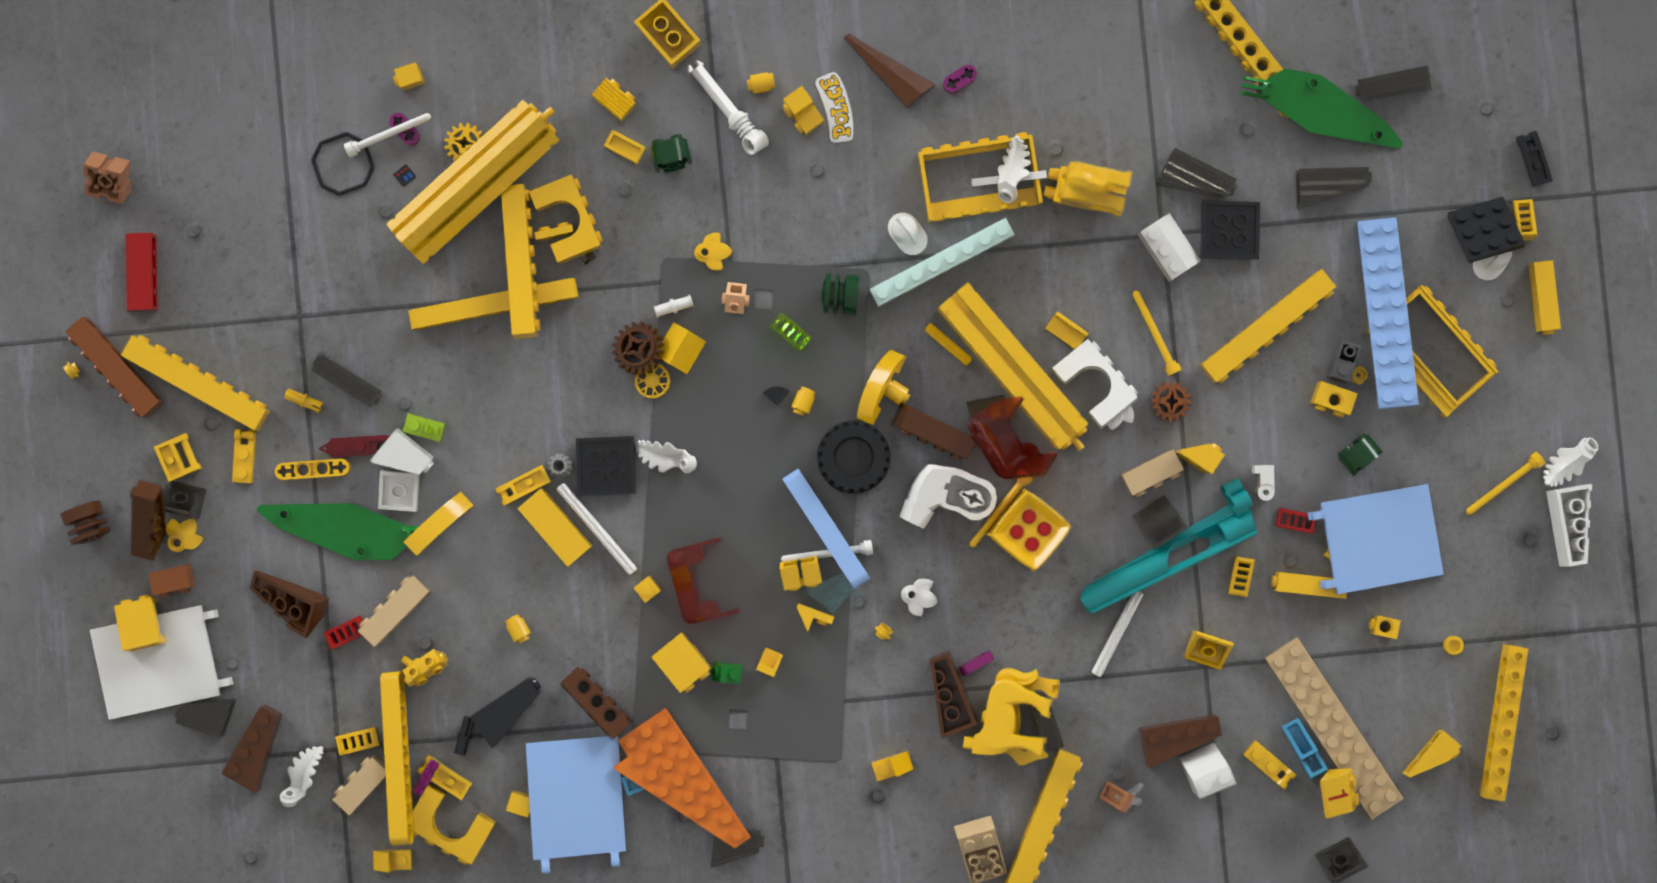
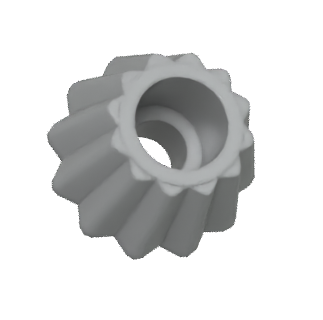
(554, 460)

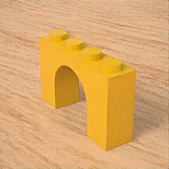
(567, 192)
(465, 847)

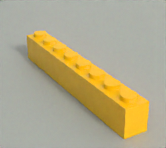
(519, 262)
(1268, 325)
(195, 382)
(1044, 817)

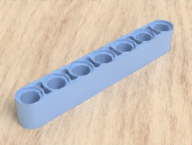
(826, 528)

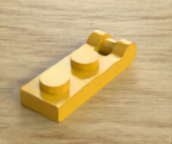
(244, 456)
(523, 484)
(1268, 764)
(448, 779)

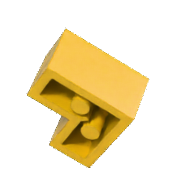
(801, 108)

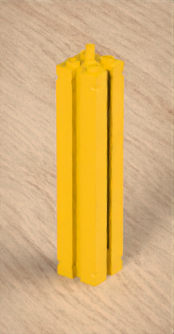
(474, 180)
(1013, 368)

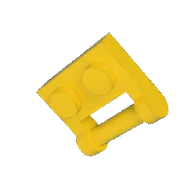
(171, 459)

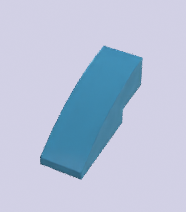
(1304, 749)

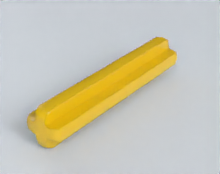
(948, 344)

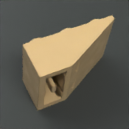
(980, 849)

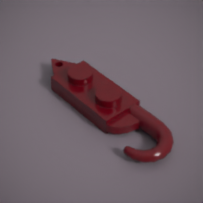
(353, 445)

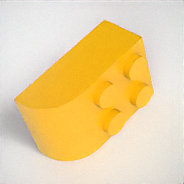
(667, 33)

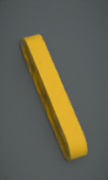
(312, 469)

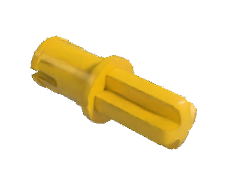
(303, 400)

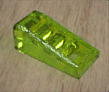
(778, 320)

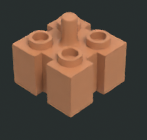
(107, 177)

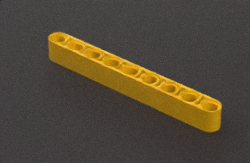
(487, 305)
(397, 758)

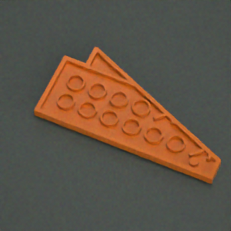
(672, 771)

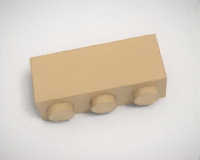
(1152, 473)
(360, 784)

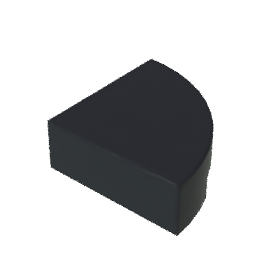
(776, 394)

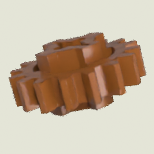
(1171, 391)

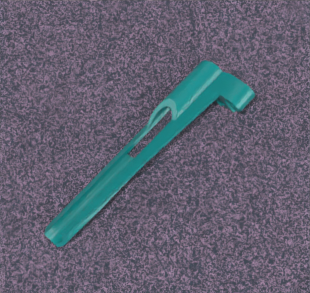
(1222, 529)

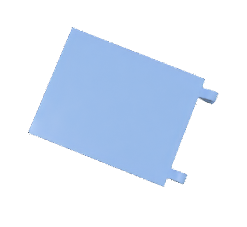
(1380, 539)
(575, 799)

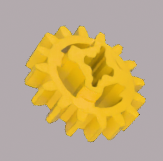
(466, 135)

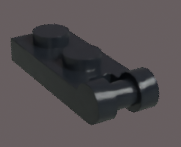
(1534, 159)

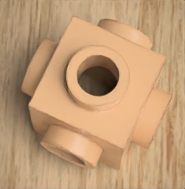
(735, 298)

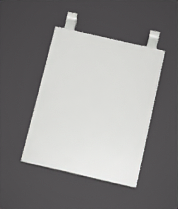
(159, 674)

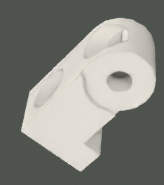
(1265, 481)

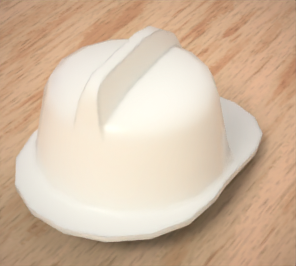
(907, 233)
(1491, 267)

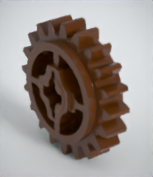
(624, 353)

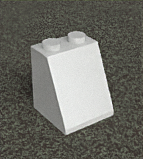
(403, 454)
(1206, 770)

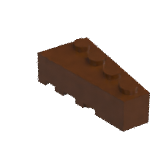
(933, 431)
(147, 520)
(952, 700)
(1174, 738)
(252, 753)

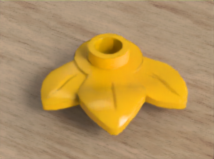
(715, 251)
(185, 533)

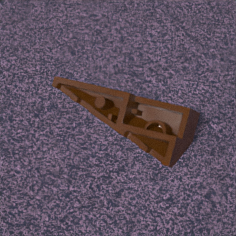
(899, 79)

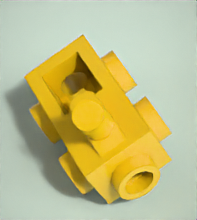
(422, 669)

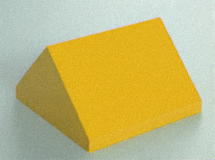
(681, 348)
(1207, 649)

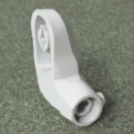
(949, 489)

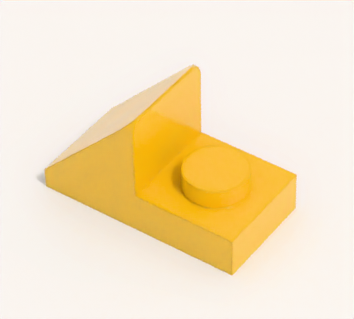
(808, 613)
(892, 766)
(392, 860)

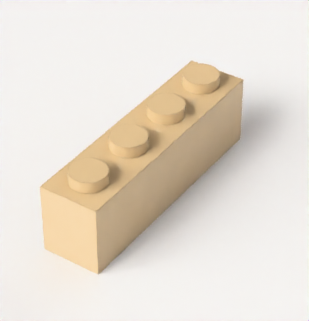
(394, 611)

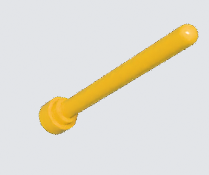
(1171, 366)
(1534, 462)
(999, 510)

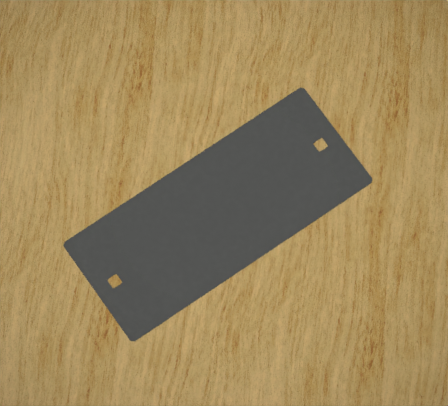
(739, 495)

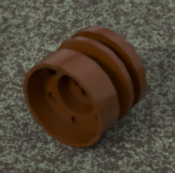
(85, 522)

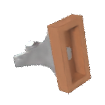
(1121, 798)

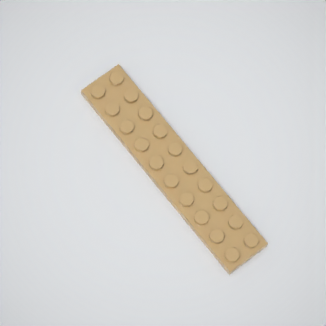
(1333, 726)

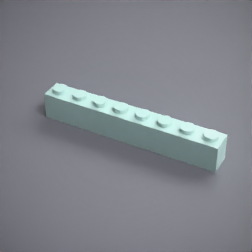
(941, 262)

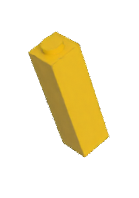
(1544, 297)
(1303, 585)

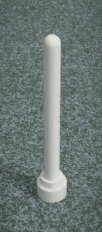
(352, 148)
(863, 548)

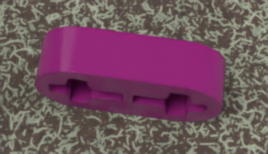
(962, 82)
(403, 135)
(976, 663)

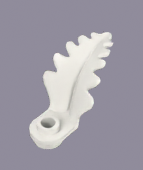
(1013, 170)
(665, 456)
(1569, 461)
(300, 776)

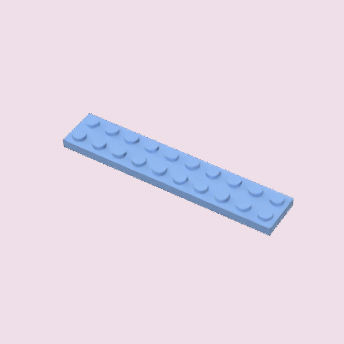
(1387, 313)

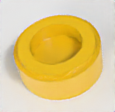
(1453, 645)

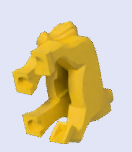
(1089, 187)
(1003, 716)

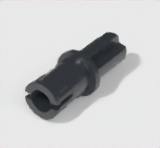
(464, 736)

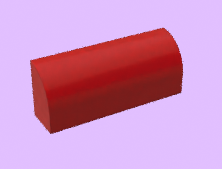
(141, 272)

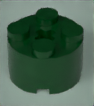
(670, 154)
(1360, 455)

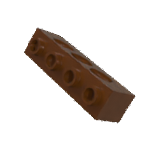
(611, 728)

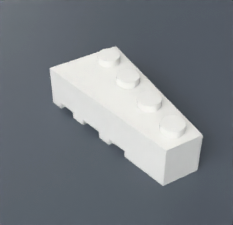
(1570, 523)

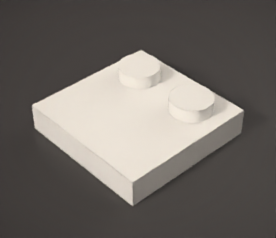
(398, 491)

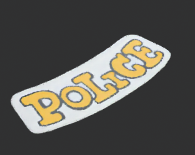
(836, 107)

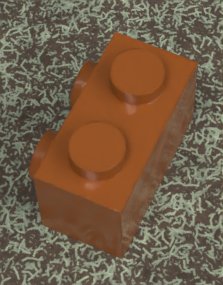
(171, 580)

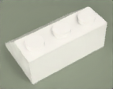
(1169, 247)

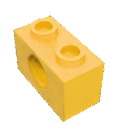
(1344, 397)

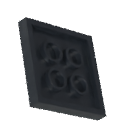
(1486, 229)
(1230, 230)
(606, 465)

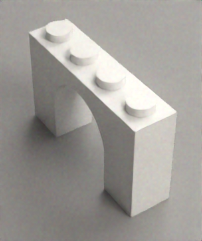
(1086, 358)

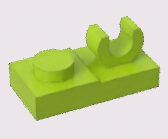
(424, 427)

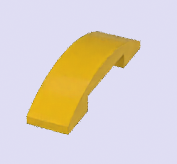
(877, 385)
(438, 523)

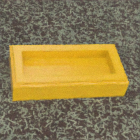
(624, 147)

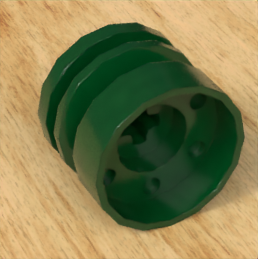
(840, 293)

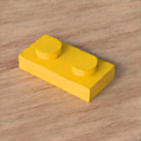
(561, 230)

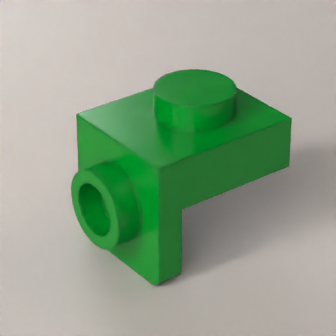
(726, 672)

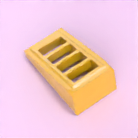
(1527, 236)
(1235, 566)
(340, 742)

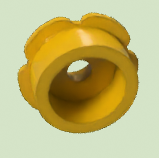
(72, 370)
(1363, 375)
(883, 631)

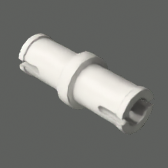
(673, 306)

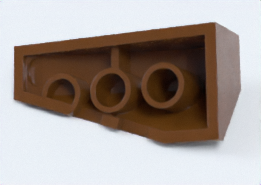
(295, 604)

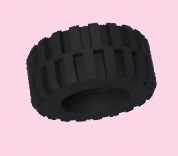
(850, 483)

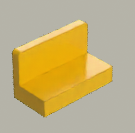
(1066, 330)

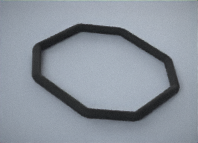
(317, 171)

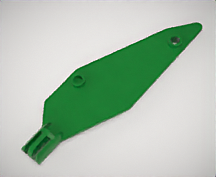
(1321, 107)
(342, 528)

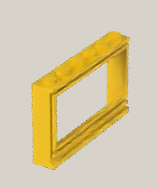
(984, 203)
(1425, 379)

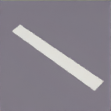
(994, 179)

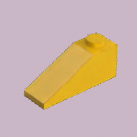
(1437, 751)

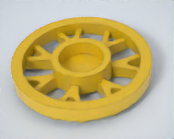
(653, 381)

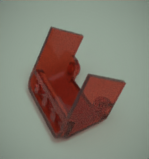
(1001, 444)
(685, 587)

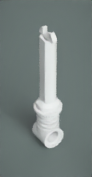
(752, 139)

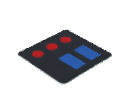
(404, 175)

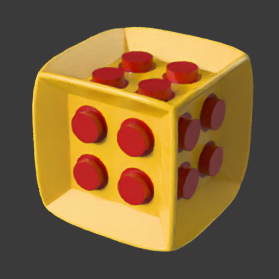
(1029, 530)

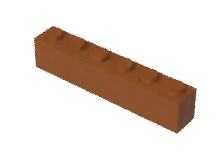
(114, 367)

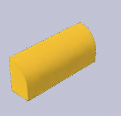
(555, 527)

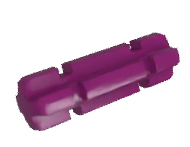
(426, 777)

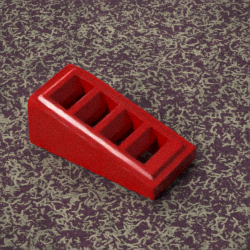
(1281, 511)
(328, 634)

